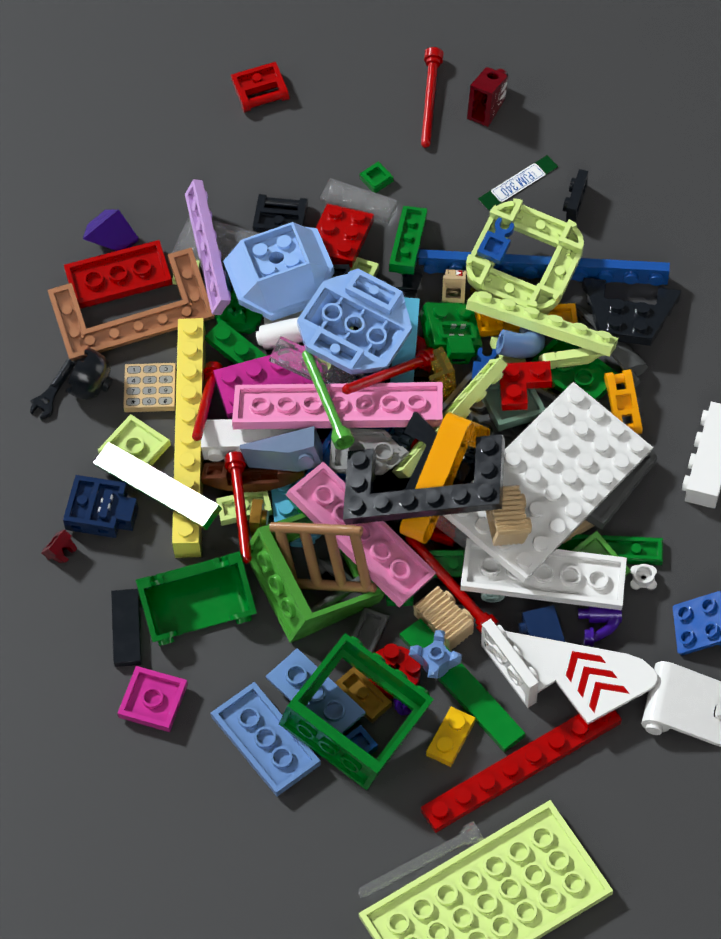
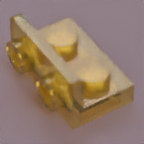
(443, 372)

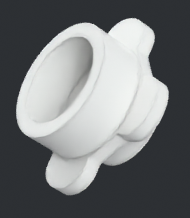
(643, 570)

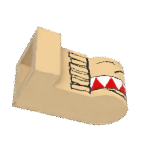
(454, 286)

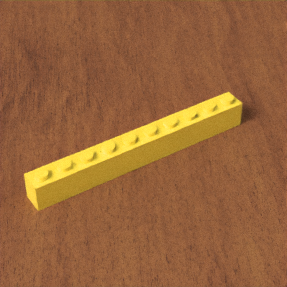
(188, 453)

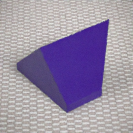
(111, 231)

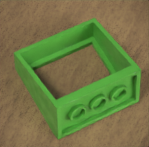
(285, 593)

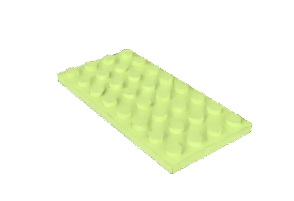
(501, 888)

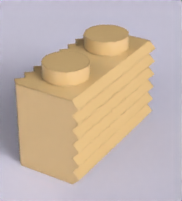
(509, 523)
(441, 613)

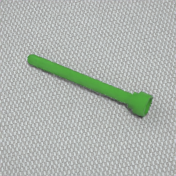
(341, 435)

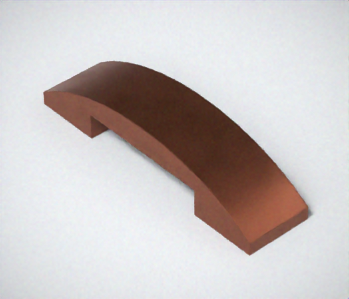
(253, 479)

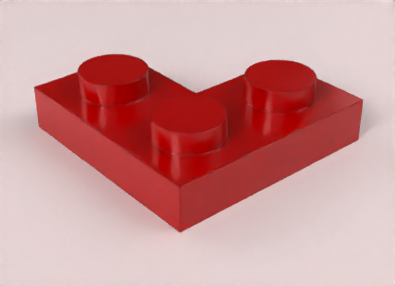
(519, 378)

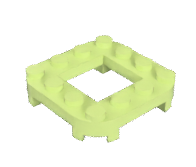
(542, 227)

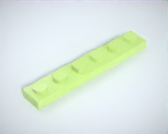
(548, 325)
(474, 392)

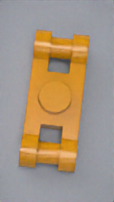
(623, 401)

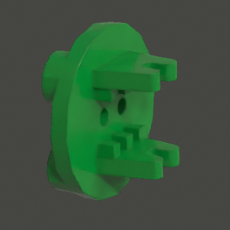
(238, 320)

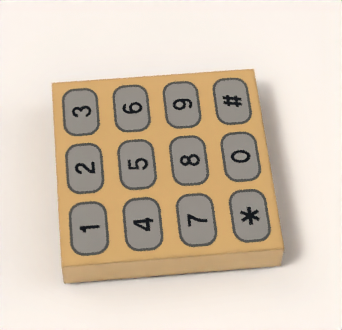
(150, 387)

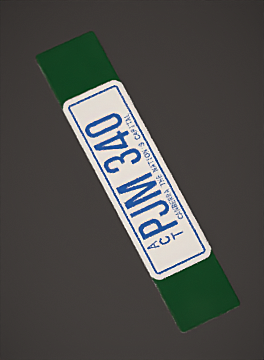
(518, 182)

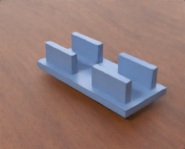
(329, 701)

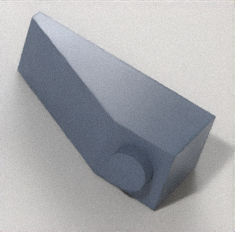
(285, 452)

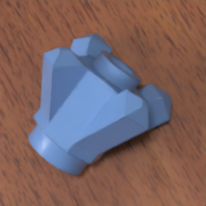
(435, 657)

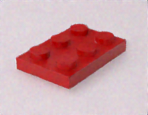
(344, 232)

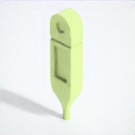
(570, 357)

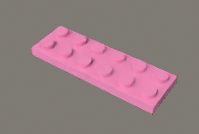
(389, 558)

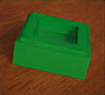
(376, 177)

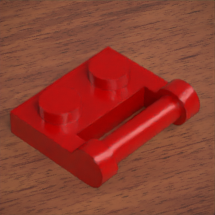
(256, 81)

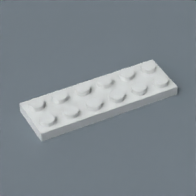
(562, 578)

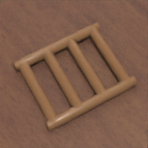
(330, 532)

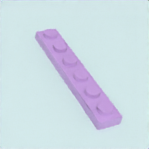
(207, 248)

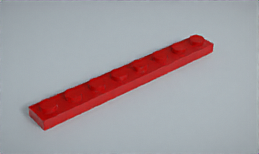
(515, 769)

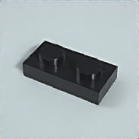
(578, 188)

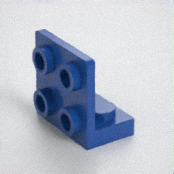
(698, 623)

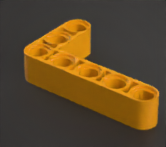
(442, 466)

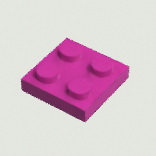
(152, 698)

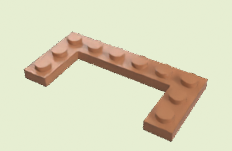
(136, 326)

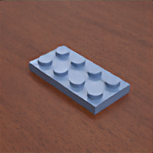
(272, 751)

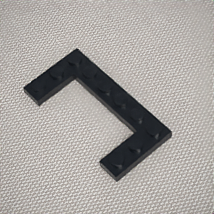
(485, 494)

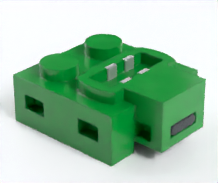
(451, 328)

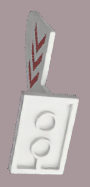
(589, 676)

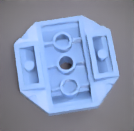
(278, 270)
(355, 302)

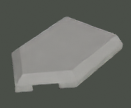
(387, 450)

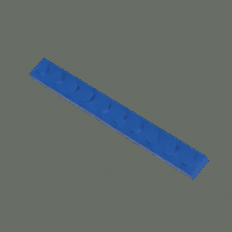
(535, 266)

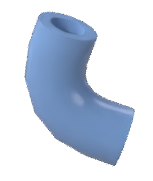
(520, 345)

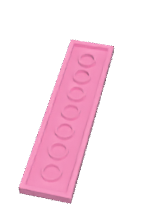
(300, 405)

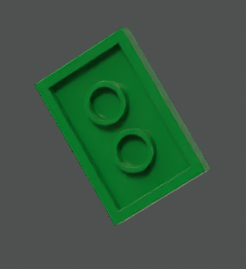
(587, 376)

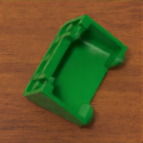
(196, 597)

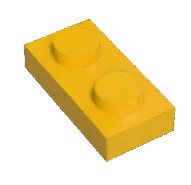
(450, 736)

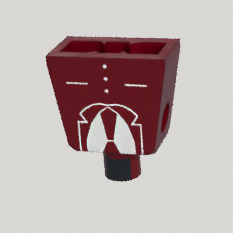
(489, 85)

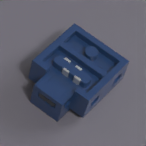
(99, 507)

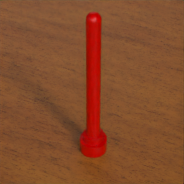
(433, 58)
(421, 360)
(205, 399)
(235, 465)
(451, 584)

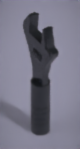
(46, 400)

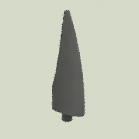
(622, 357)

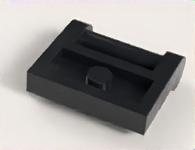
(270, 218)

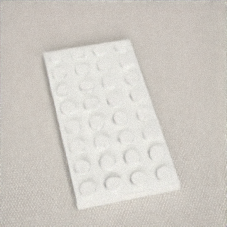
(565, 470)

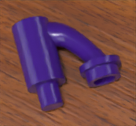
(599, 615)

